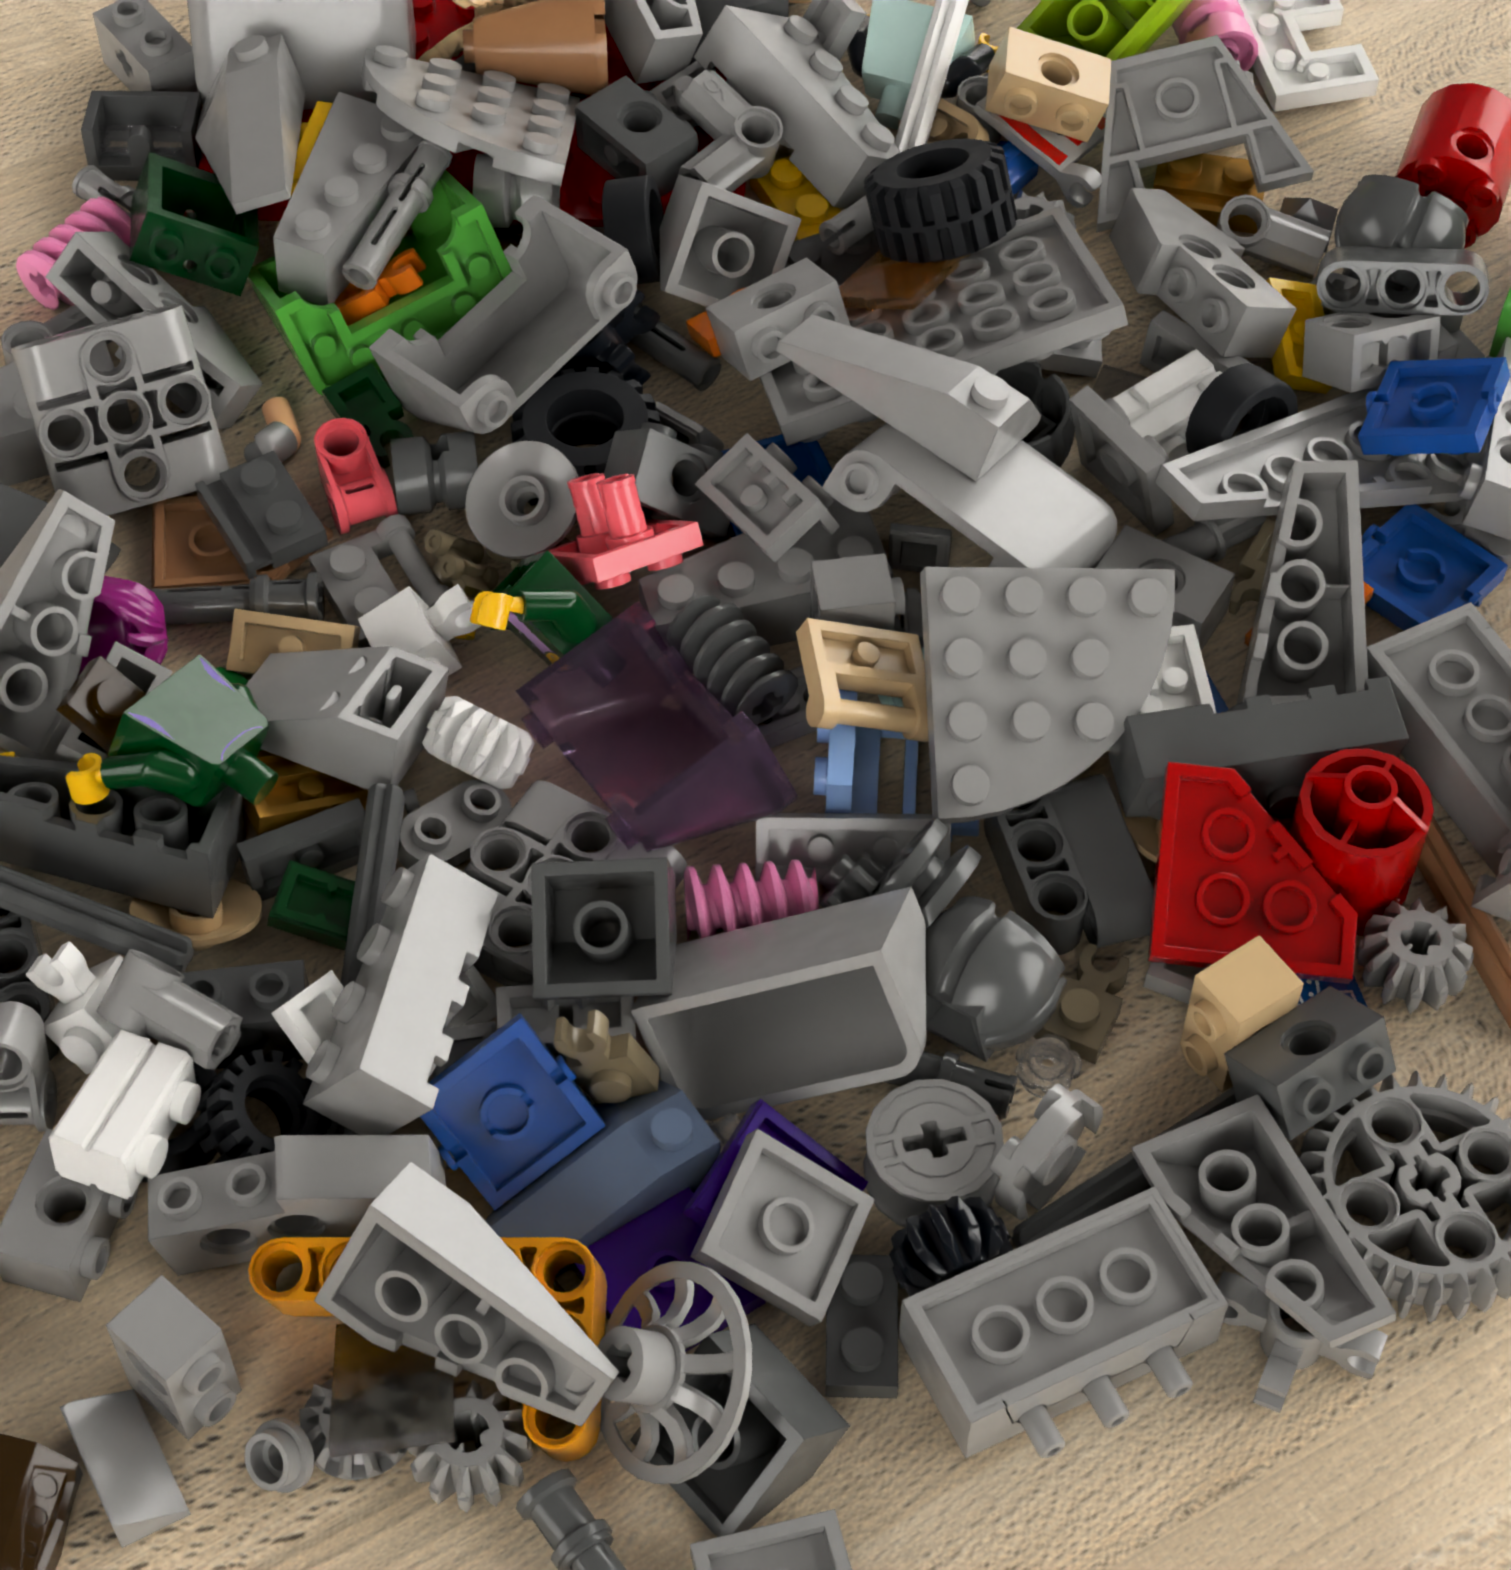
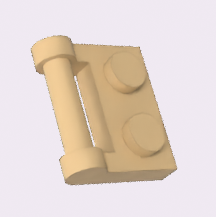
(864, 662)

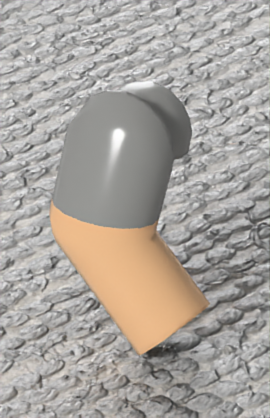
(279, 434)

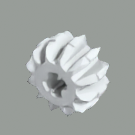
(478, 742)

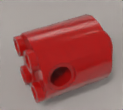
(1463, 152)
(1364, 826)

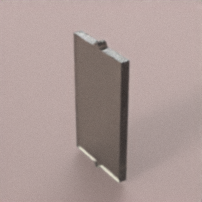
(387, 1398)

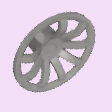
(655, 1366)

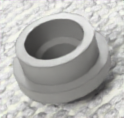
(279, 1456)

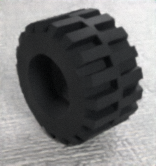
(940, 200)
(583, 411)

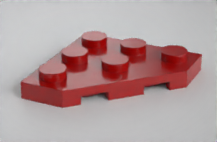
(1238, 876)

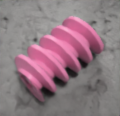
(94, 216)
(744, 900)

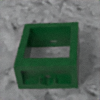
(211, 236)

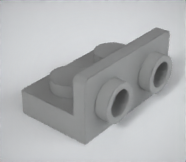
(764, 498)

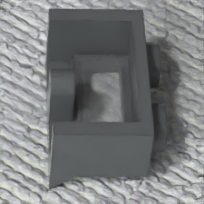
(130, 124)

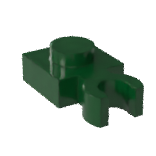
(372, 403)

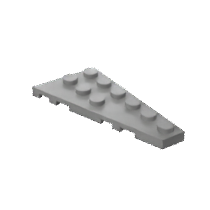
(1249, 470)

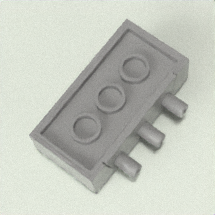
(1457, 713)
(1063, 1325)

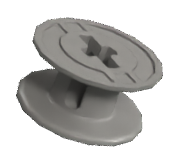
(924, 1121)

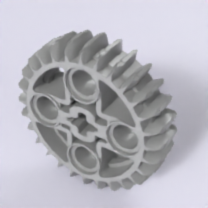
(1421, 1191)

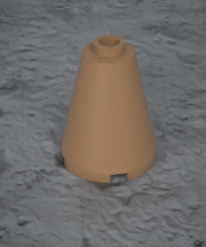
(543, 44)

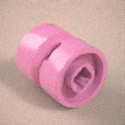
(1219, 18)

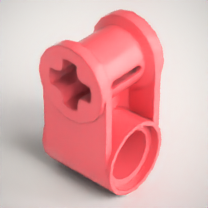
(351, 474)

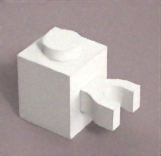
(418, 629)
(74, 1020)

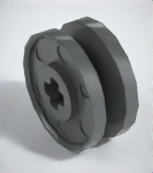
(931, 879)

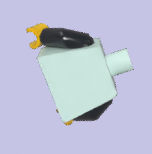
(889, 49)

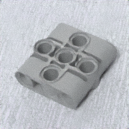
(148, 344)
(540, 828)

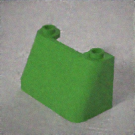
(461, 269)

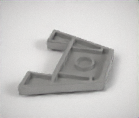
(1182, 106)

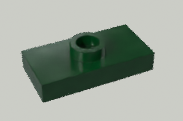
(313, 905)

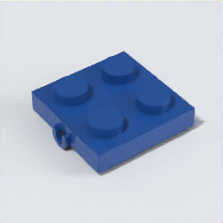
(1434, 406)
(1424, 568)
(509, 1112)

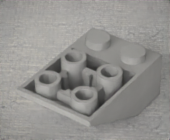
(349, 710)

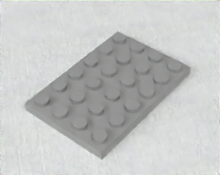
(994, 311)

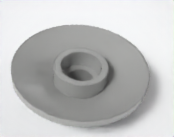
(503, 488)

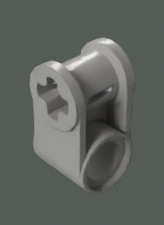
(26, 1078)

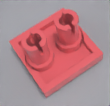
(617, 535)

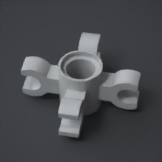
(1287, 1348)

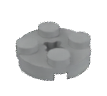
(1048, 1154)

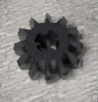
(947, 1243)

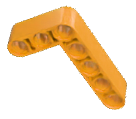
(539, 1254)

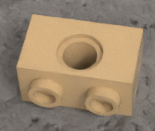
(1048, 84)
(1233, 1003)

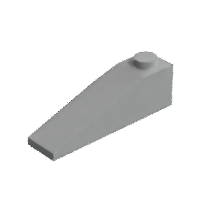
(254, 123)
(930, 397)

